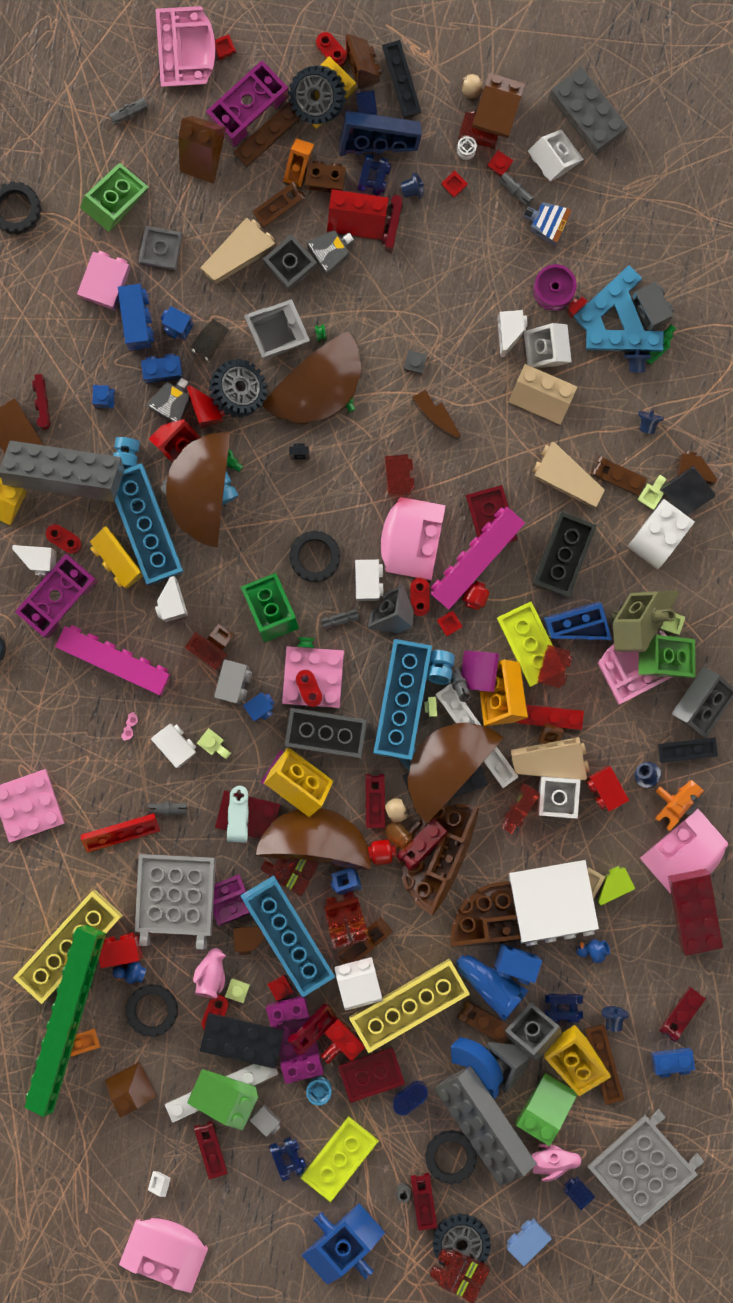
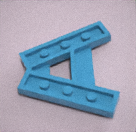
(617, 295)

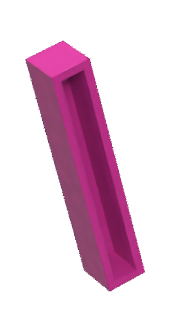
(477, 557)
(112, 660)

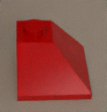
(204, 408)
(173, 438)

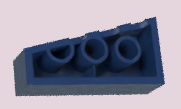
(378, 133)

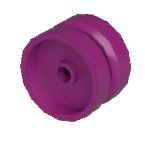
(565, 286)

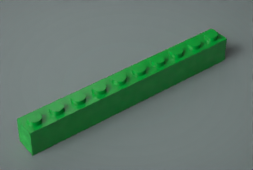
(64, 1020)

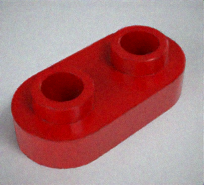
(331, 48)
(63, 538)
(420, 596)
(308, 688)
(213, 1009)

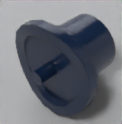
(413, 187)
(637, 361)
(649, 421)
(647, 775)
(614, 1017)

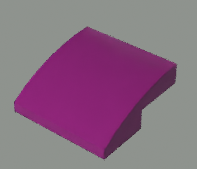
(480, 670)
(227, 900)

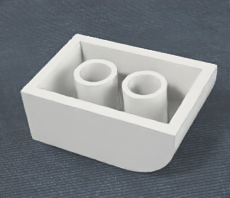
(660, 534)

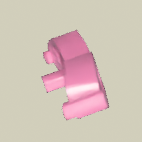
(128, 732)

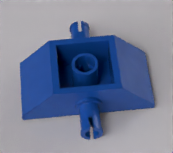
(357, 1231)

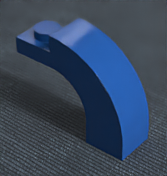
(470, 1053)

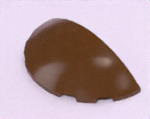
(319, 383)
(197, 487)
(446, 763)
(318, 838)
(438, 870)
(486, 917)

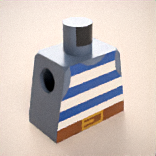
(548, 221)

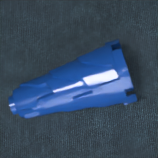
(499, 992)

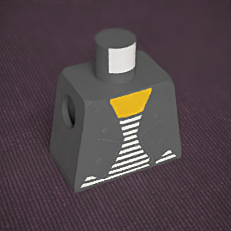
(330, 250)
(171, 401)

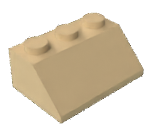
(542, 394)

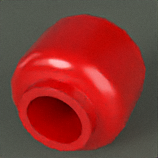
(476, 596)
(381, 852)

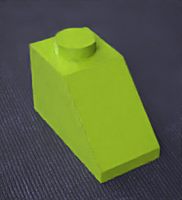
(615, 885)

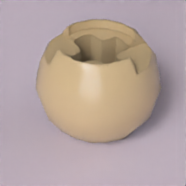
(471, 86)
(396, 810)

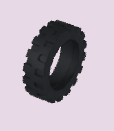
(34, 215)
(314, 536)
(132, 1017)
(439, 1174)

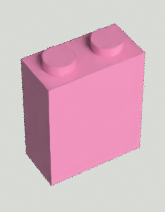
(103, 279)

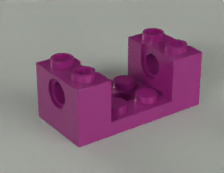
(230, 112)
(70, 581)
(291, 1016)

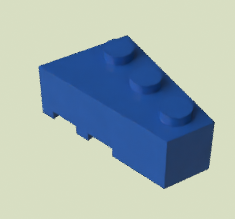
(579, 623)

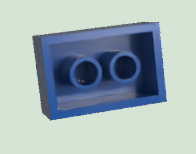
(136, 317)
(517, 963)

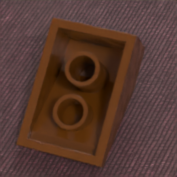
(362, 61)
(498, 105)
(200, 147)

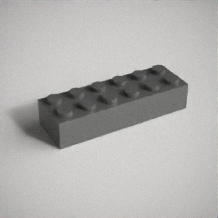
(61, 471)
(485, 1126)

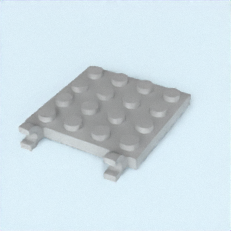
(175, 896)
(643, 1169)

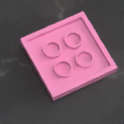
(326, 667)
(29, 806)

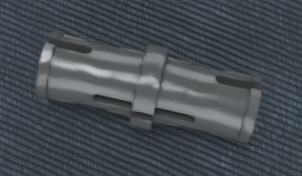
(128, 111)
(516, 189)
(460, 685)
(167, 808)
(406, 1195)

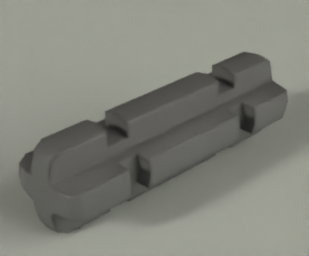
(340, 619)

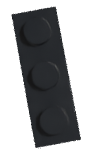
(687, 750)

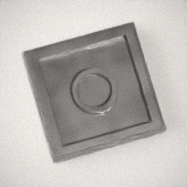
(160, 248)

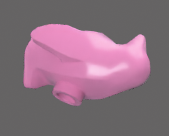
(210, 974)
(554, 1162)

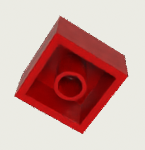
(607, 789)
(120, 950)

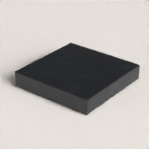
(688, 491)

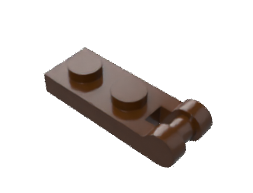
(278, 204)
(619, 476)
(484, 1022)

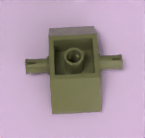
(640, 619)

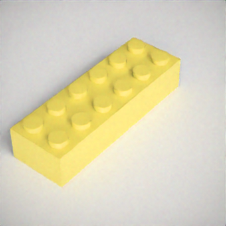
(44, 970)
(409, 1005)

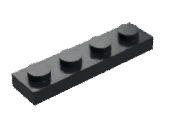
(401, 79)

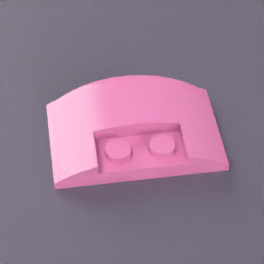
(184, 46)
(412, 537)
(623, 673)
(686, 848)
(164, 1253)

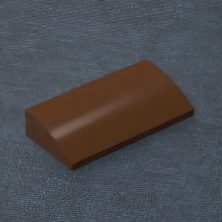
(16, 426)

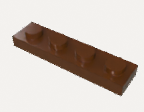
(266, 135)
(599, 1041)

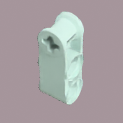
(238, 816)

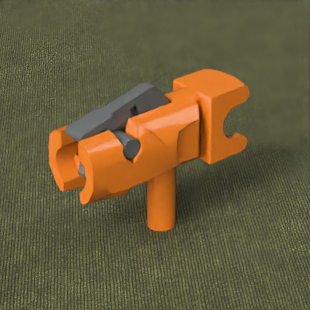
(682, 803)

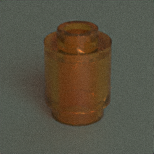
(398, 835)

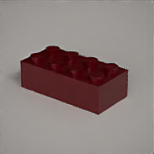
(695, 912)

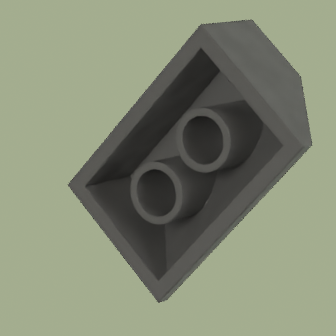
(704, 702)

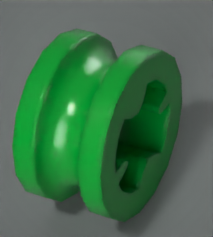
(320, 333)
(306, 642)

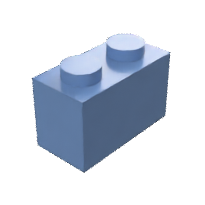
(528, 1241)

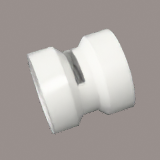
(466, 152)

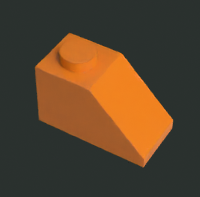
(297, 162)

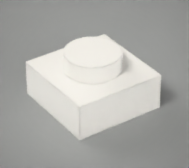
(159, 1184)

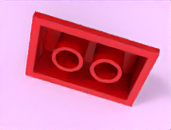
(357, 214)

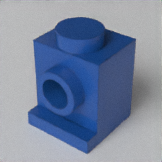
(103, 396)
(340, 877)

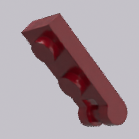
(392, 222)
(41, 402)
(375, 801)
(422, 844)
(682, 1013)
(312, 1029)
(211, 1150)
(424, 1202)

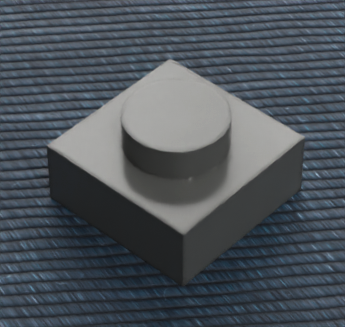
(415, 362)

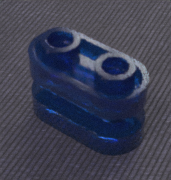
(379, 184)
(573, 1015)
(410, 1097)
(291, 1147)

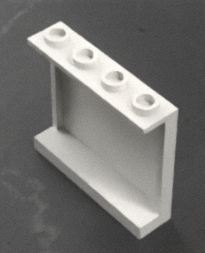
(553, 902)

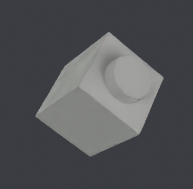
(265, 1120)

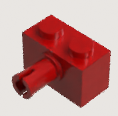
(343, 1041)

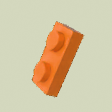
(85, 1042)

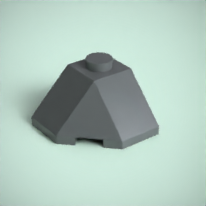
(394, 613)
(511, 1061)

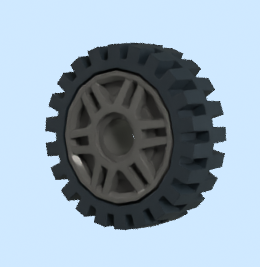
(330, 90)
(244, 376)
(462, 1228)

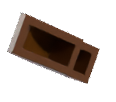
(436, 415)
(377, 931)

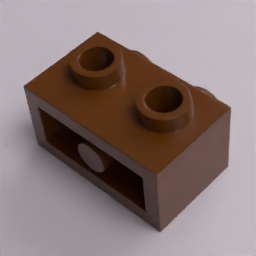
(325, 177)

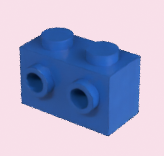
(176, 323)
(161, 369)
(260, 707)
(673, 1061)

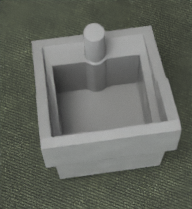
(276, 329)

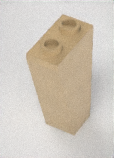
(238, 251)
(566, 476)
(552, 759)

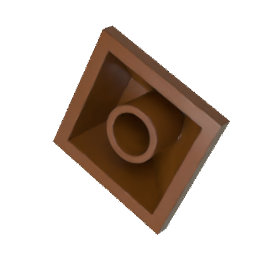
(130, 1089)

